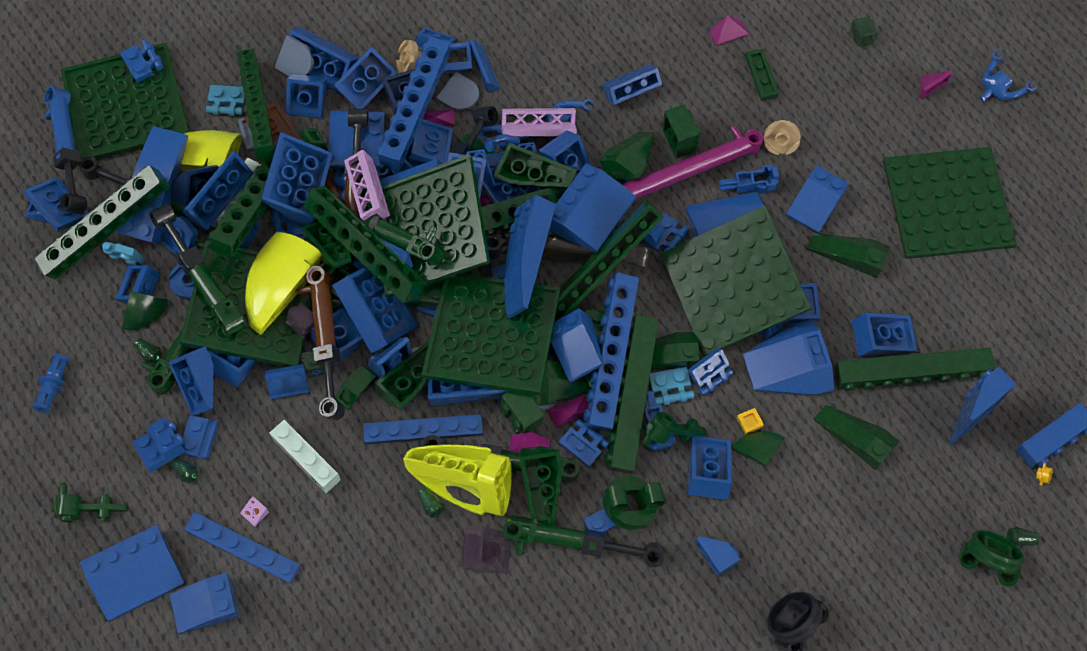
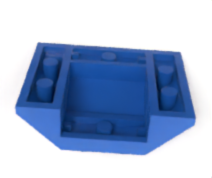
(342, 137)

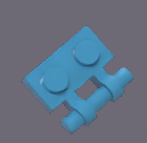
(225, 95)
(126, 253)
(671, 380)

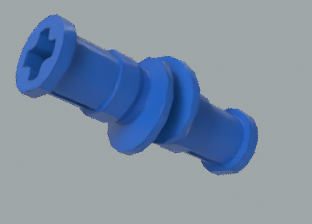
(50, 383)

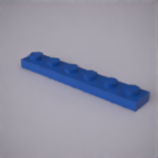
(420, 428)
(242, 548)

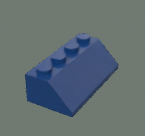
(329, 59)
(218, 191)
(448, 392)

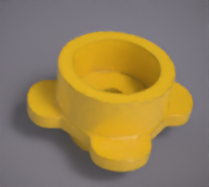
(1044, 474)

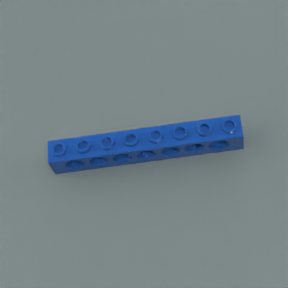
(395, 156)
(628, 287)

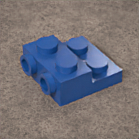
(159, 444)

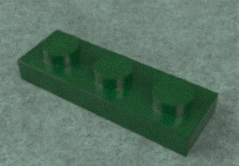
(761, 74)

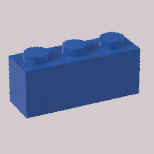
(632, 84)

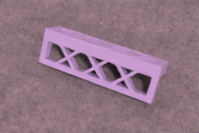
(538, 128)
(370, 178)

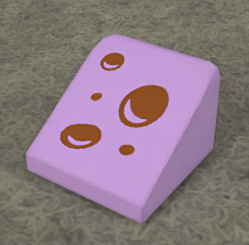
(254, 511)

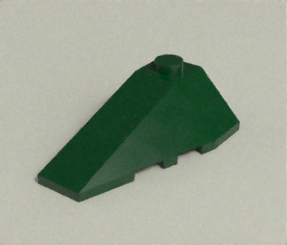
(528, 168)
(404, 381)

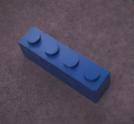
(1054, 436)

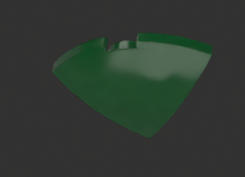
(142, 310)
(758, 446)

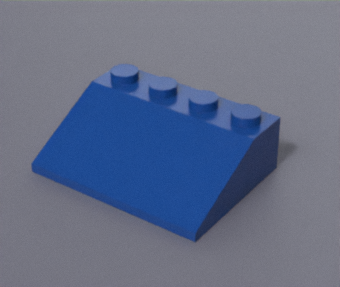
(292, 174)
(591, 208)
(715, 213)
(375, 315)
(981, 401)
(132, 572)

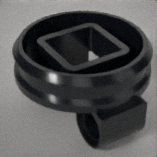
(812, 615)

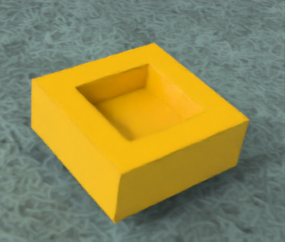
(750, 421)

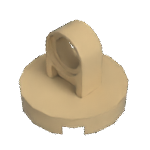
(408, 57)
(782, 137)

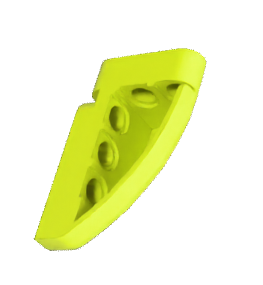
(209, 148)
(276, 276)
(466, 467)

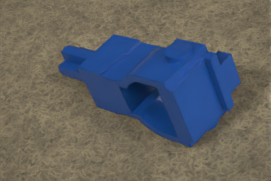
(745, 182)
(650, 411)

